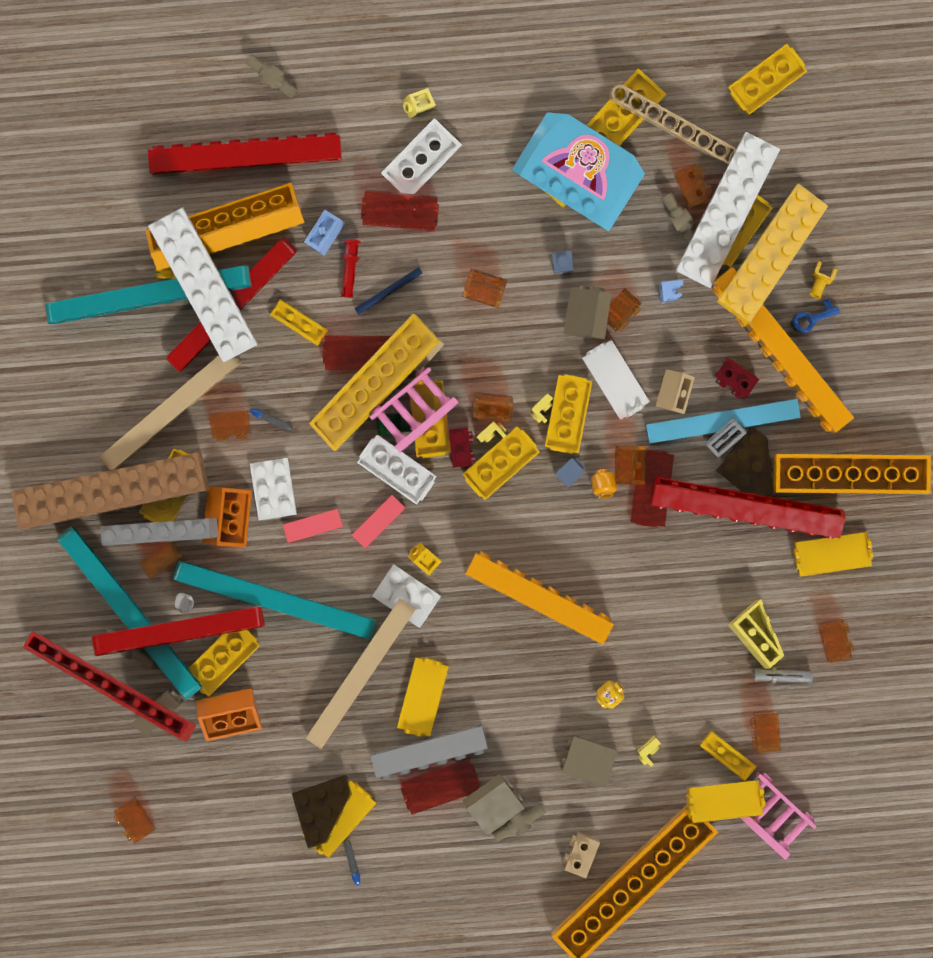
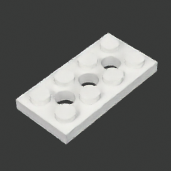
(418, 146)

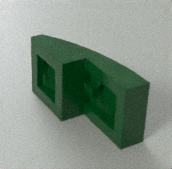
(400, 423)

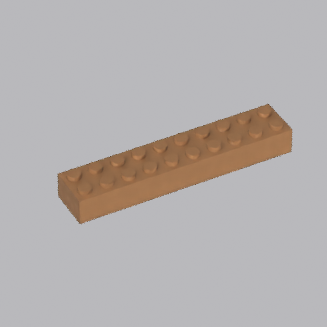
(110, 491)

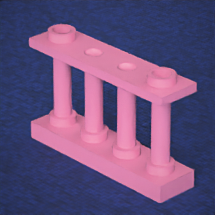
(417, 428)
(768, 833)

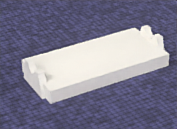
(615, 380)
(397, 469)

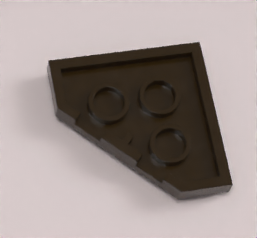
(749, 464)
(321, 808)

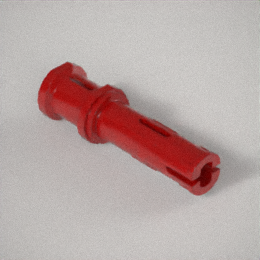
(350, 258)

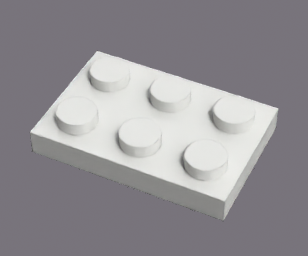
(273, 489)
(403, 586)

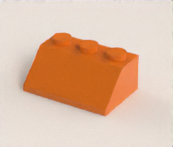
(232, 513)
(228, 714)

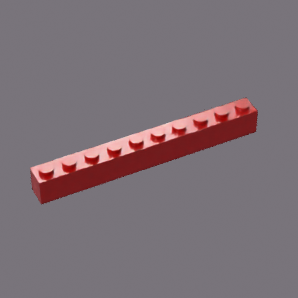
(244, 154)
(747, 507)
(109, 686)

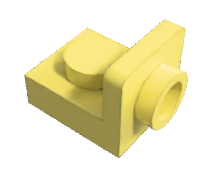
(418, 102)
(544, 404)
(487, 434)
(649, 747)

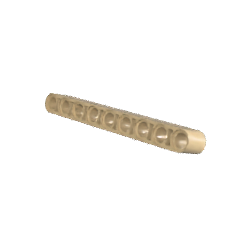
(676, 129)
(168, 411)
(360, 673)

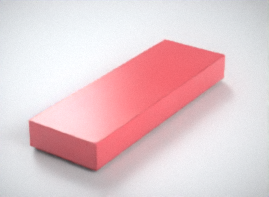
(378, 521)
(312, 525)

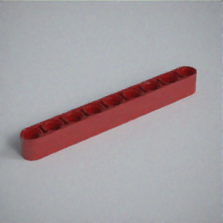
(259, 277)
(177, 631)

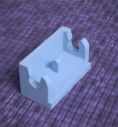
(324, 232)
(666, 292)

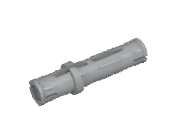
(760, 674)

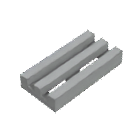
(723, 430)

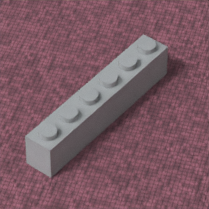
(159, 531)
(429, 751)

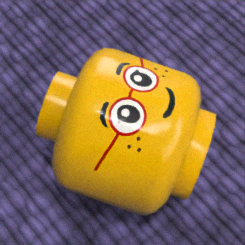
(610, 694)

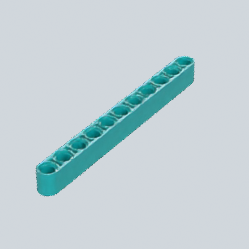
(134, 297)
(274, 599)
(126, 609)

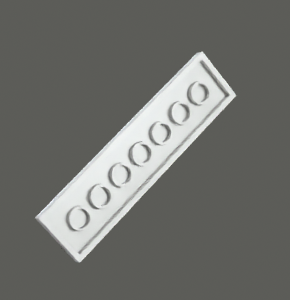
(727, 209)
(203, 284)

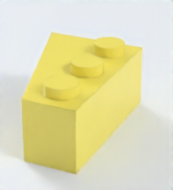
(757, 634)

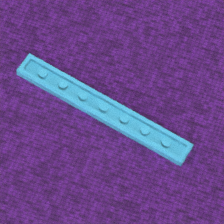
(714, 422)

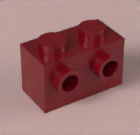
(735, 378)
(460, 447)

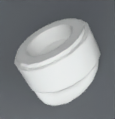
(184, 603)

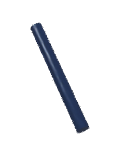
(389, 290)

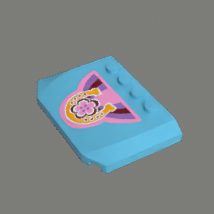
(580, 168)

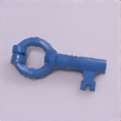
(830, 311)

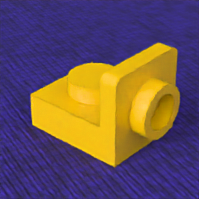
(424, 558)

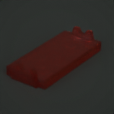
(399, 210)
(350, 351)
(643, 512)
(440, 786)

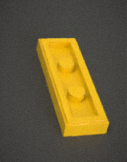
(299, 322)
(728, 755)

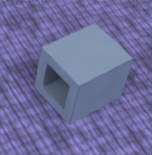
(562, 262)
(570, 471)

